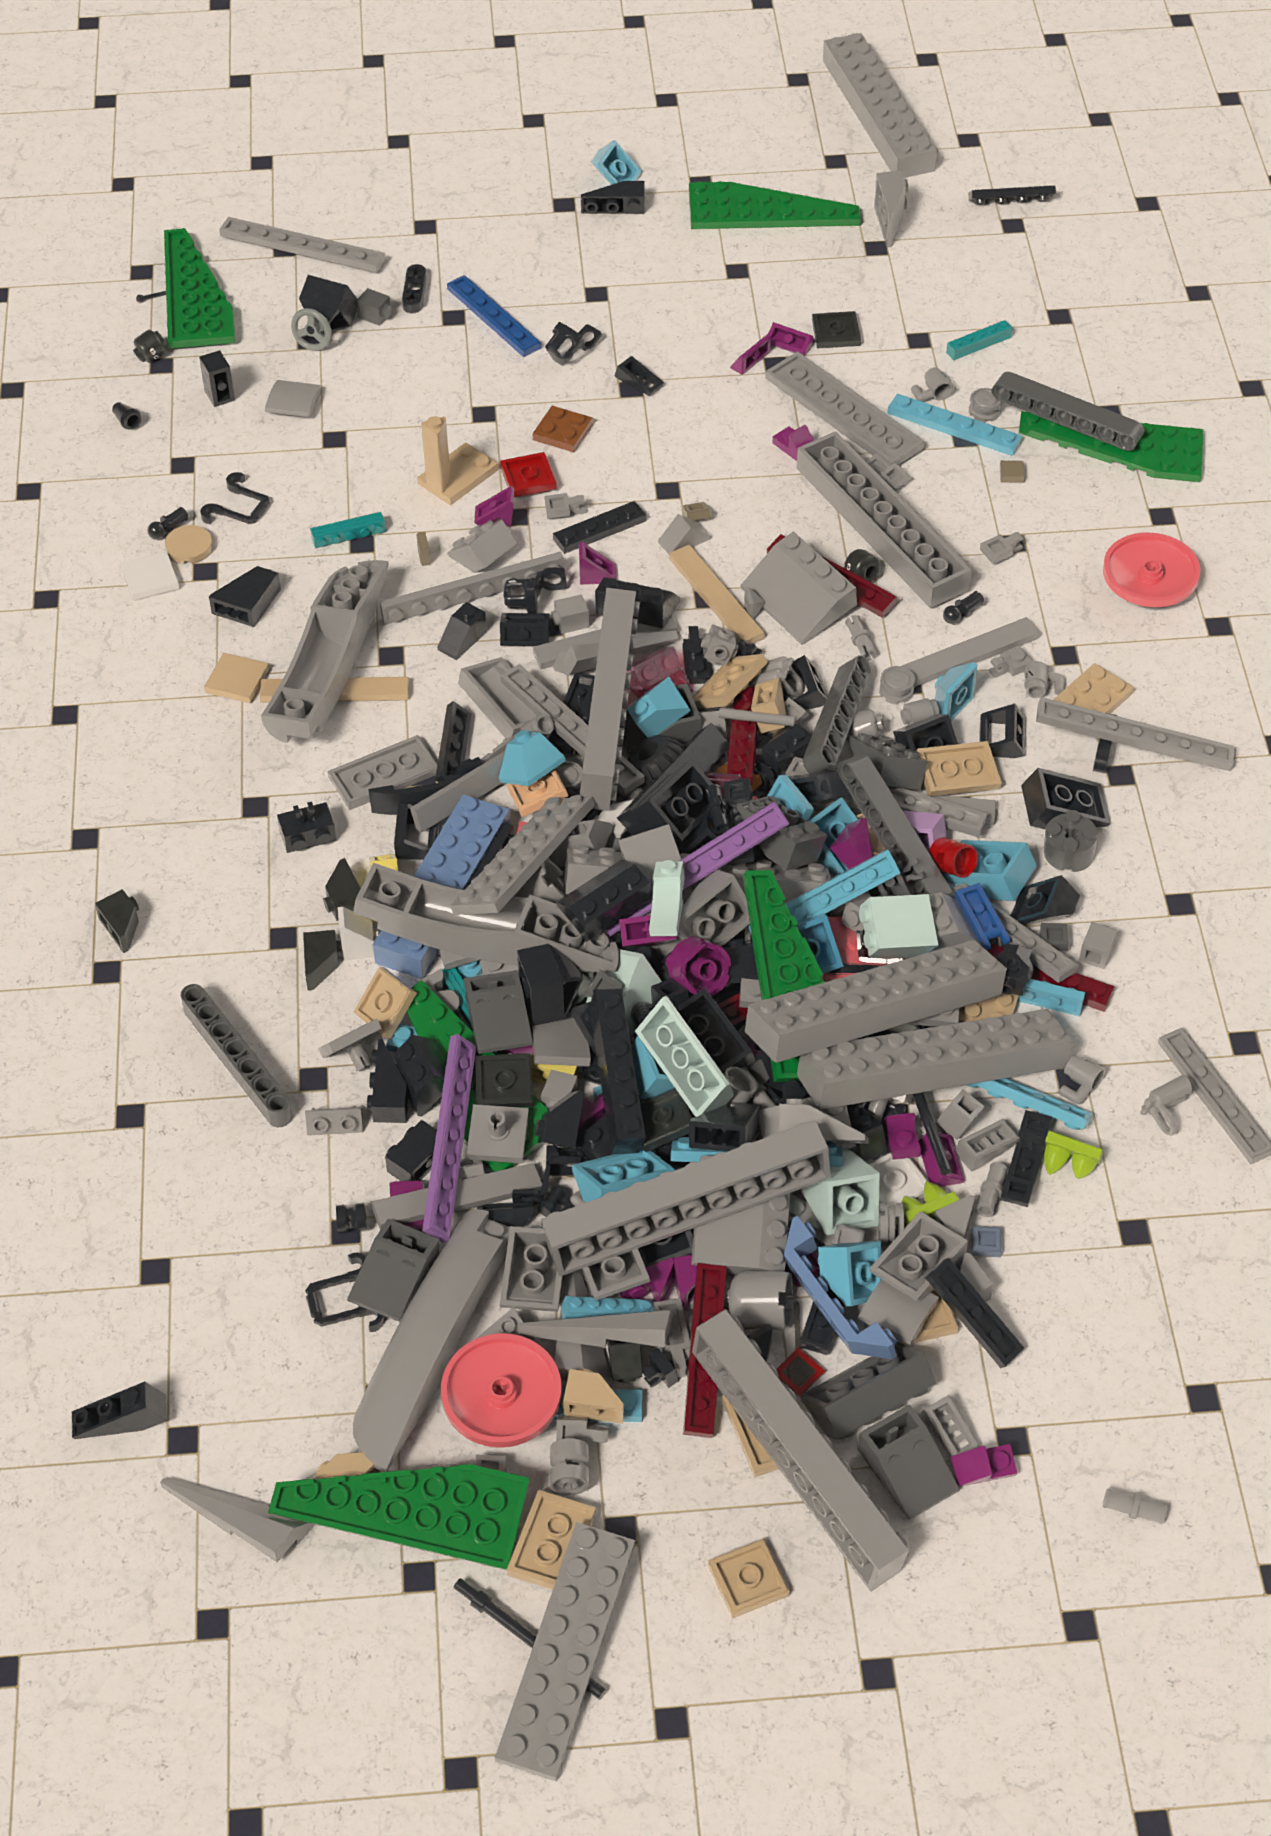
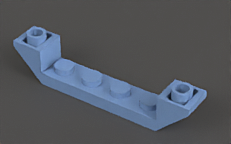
(869, 1342)

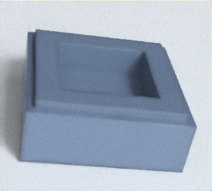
(986, 1241)

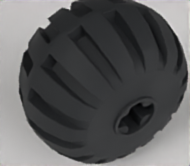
(654, 756)

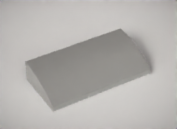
(493, 698)

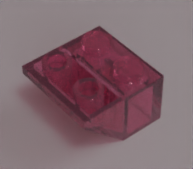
(654, 669)

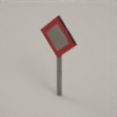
(799, 1370)

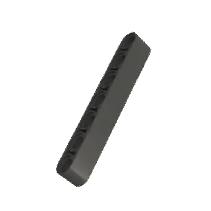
(1068, 411)
(837, 715)
(890, 822)
(236, 1055)

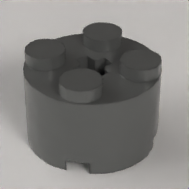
(1070, 841)

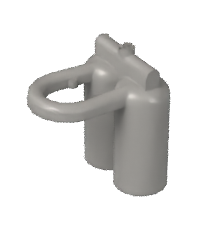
(779, 669)
(1165, 1098)

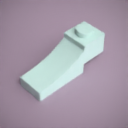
(667, 898)

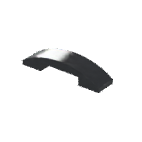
(735, 793)
(386, 799)
(1026, 1159)

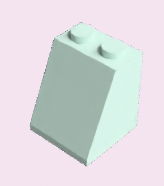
(898, 926)
(637, 978)
(846, 1197)

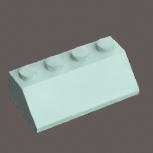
(684, 1059)

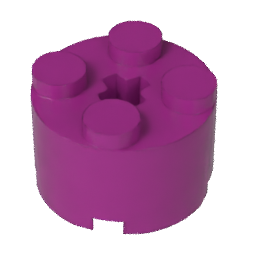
(699, 965)

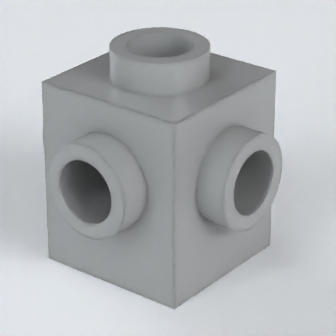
(719, 645)

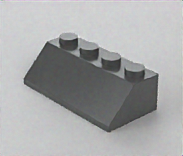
(868, 1391)

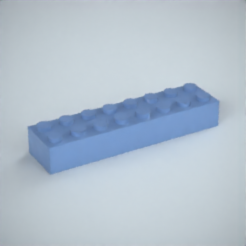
(448, 863)

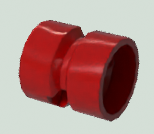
(954, 857)

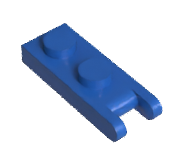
(981, 915)

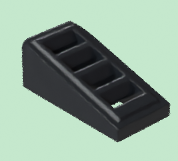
(627, 374)

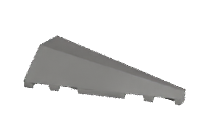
(584, 656)
(638, 1328)
(575, 1355)
(244, 1517)

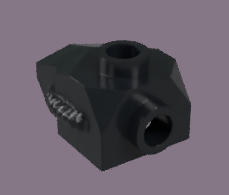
(1019, 968)

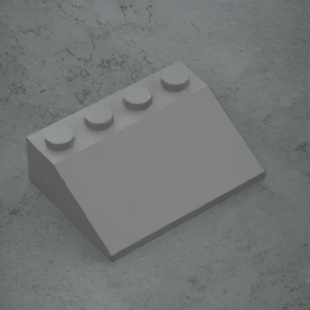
(800, 588)
(746, 1238)

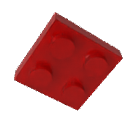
(528, 474)

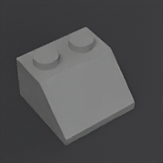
(949, 921)

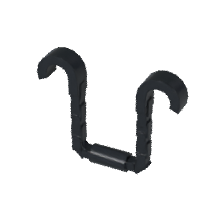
(237, 489)
(314, 1305)

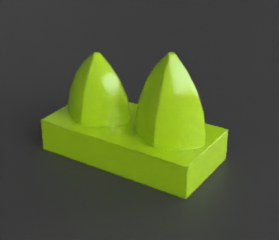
(1061, 1147)
(935, 1199)

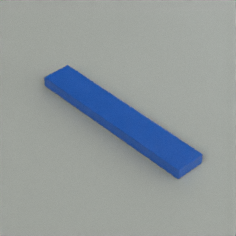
(494, 316)

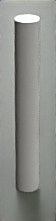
(756, 717)

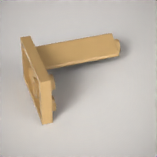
(454, 473)

